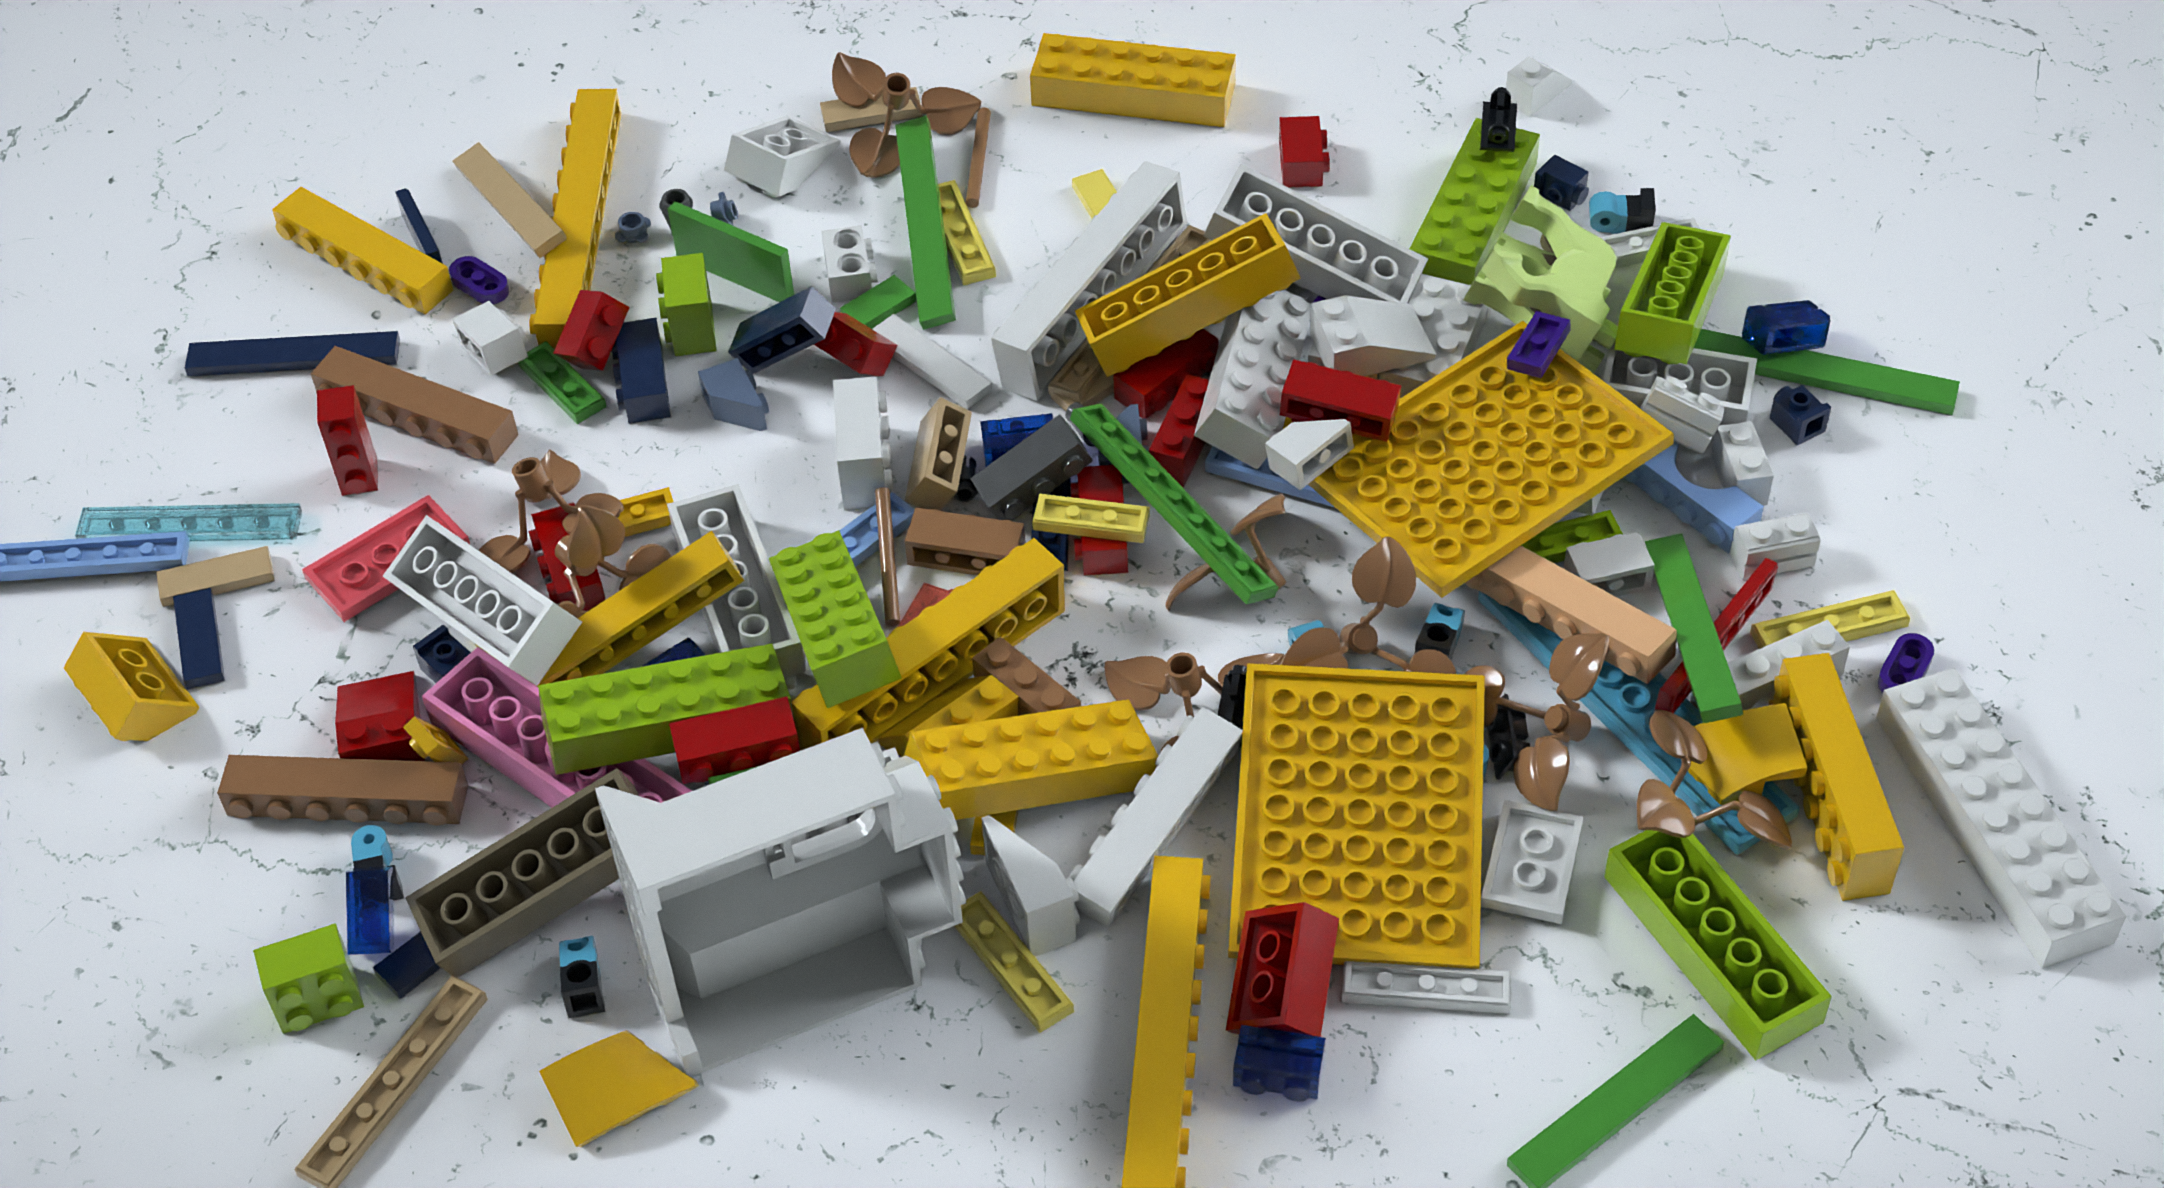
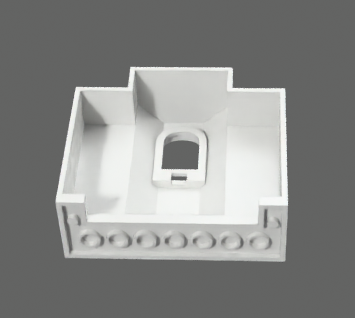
(784, 940)

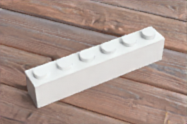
(1155, 815)

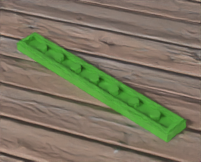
(925, 223)
(1842, 374)
(1174, 504)
(1696, 633)

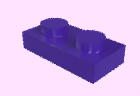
(1538, 344)

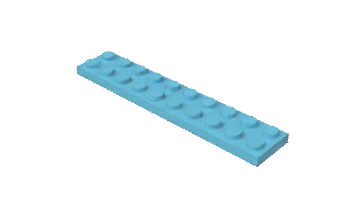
(1626, 709)

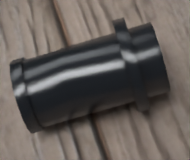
(966, 488)

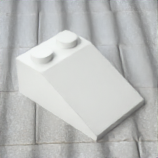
(778, 154)
(1368, 335)
(1031, 889)

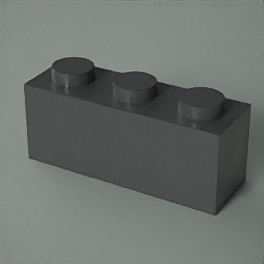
(1031, 469)

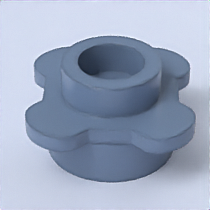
(724, 209)
(632, 228)

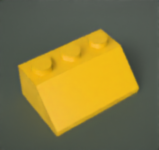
(128, 685)
(966, 702)

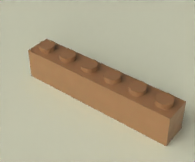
(420, 405)
(343, 789)

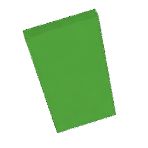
(732, 252)

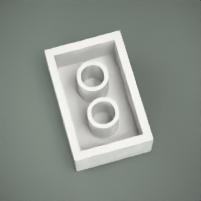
(861, 442)

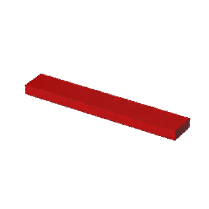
(1727, 627)

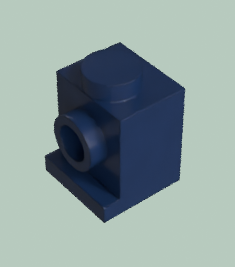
(1562, 182)
(1799, 414)
(439, 653)

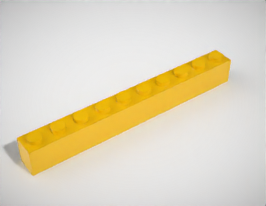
(577, 209)
(1166, 1025)

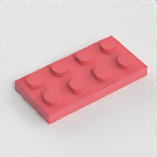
(353, 574)

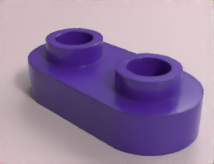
(479, 280)
(1900, 665)

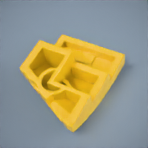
(1748, 752)
(611, 1085)

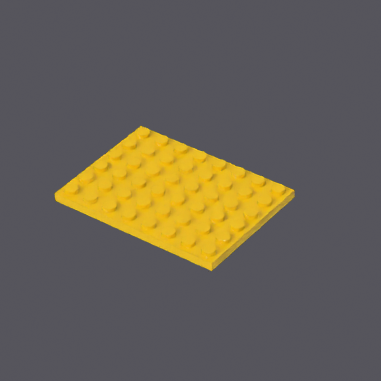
(1489, 460)
(1365, 807)

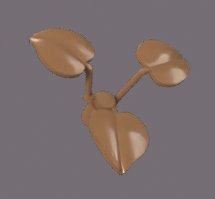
(876, 151)
(537, 482)
(1269, 508)
(593, 538)
(1379, 576)
(1146, 677)
(1544, 768)
(1664, 812)

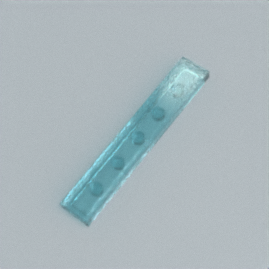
(198, 521)

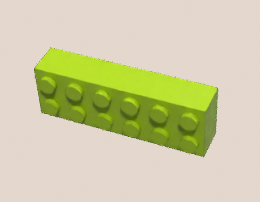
(1474, 205)
(1672, 293)
(834, 619)
(629, 710)
(1718, 939)

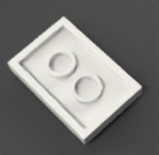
(1532, 861)

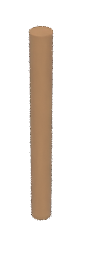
(978, 157)
(887, 556)

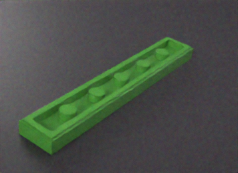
(1615, 1103)

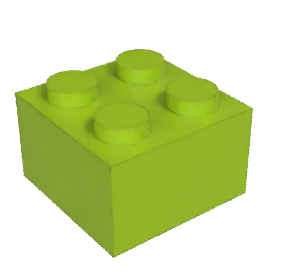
(686, 304)
(308, 978)

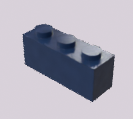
(782, 330)
(641, 371)

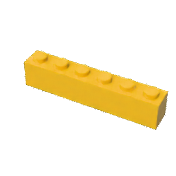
(362, 250)
(646, 609)

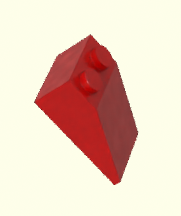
(373, 718)

